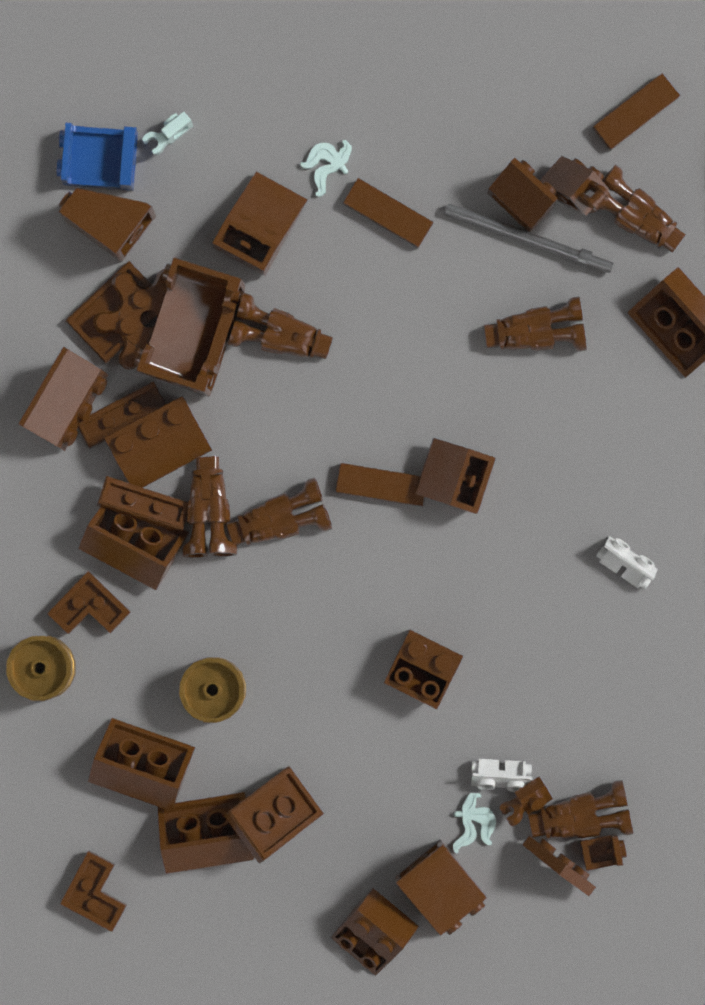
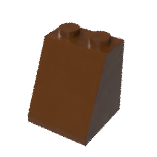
(107, 219)
(441, 889)

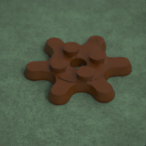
(126, 317)

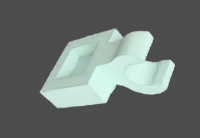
(174, 128)

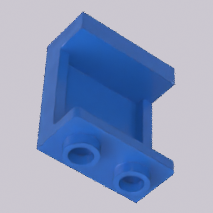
(98, 157)

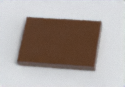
(106, 300)
(273, 814)

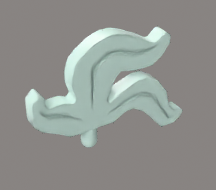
(327, 152)
(482, 815)

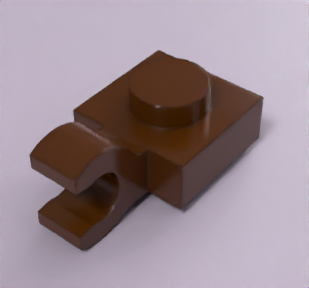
(528, 799)

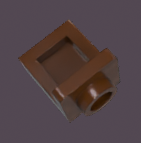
(603, 851)

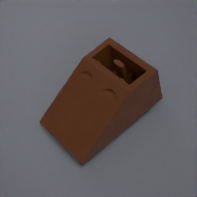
(259, 223)

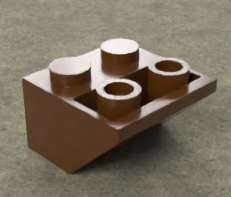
(523, 194)
(455, 475)
(423, 669)
(374, 932)

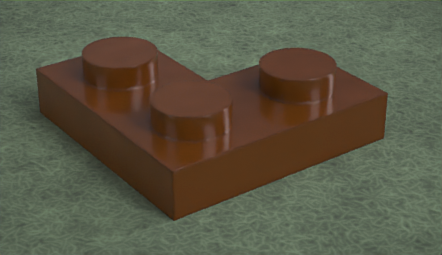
(87, 598)
(560, 864)
(86, 893)

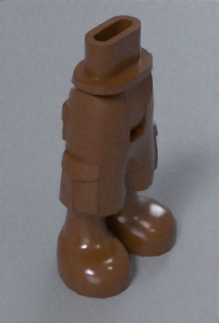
(640, 213)
(534, 330)
(282, 334)
(207, 506)
(276, 517)
(579, 816)

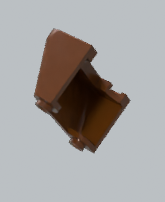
(192, 327)

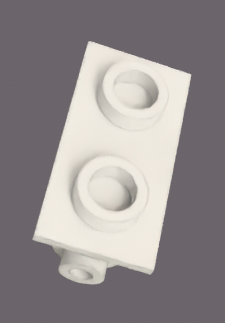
(638, 567)
(488, 776)

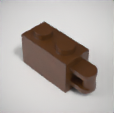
(577, 185)

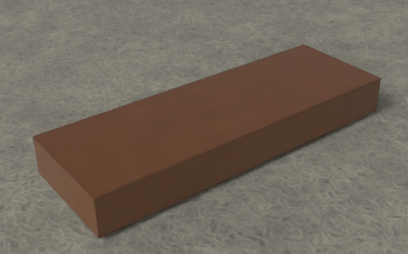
(636, 112)
(388, 213)
(120, 414)
(378, 484)
(143, 504)

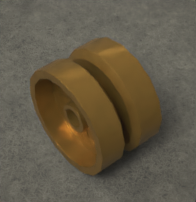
(58, 673)
(230, 689)

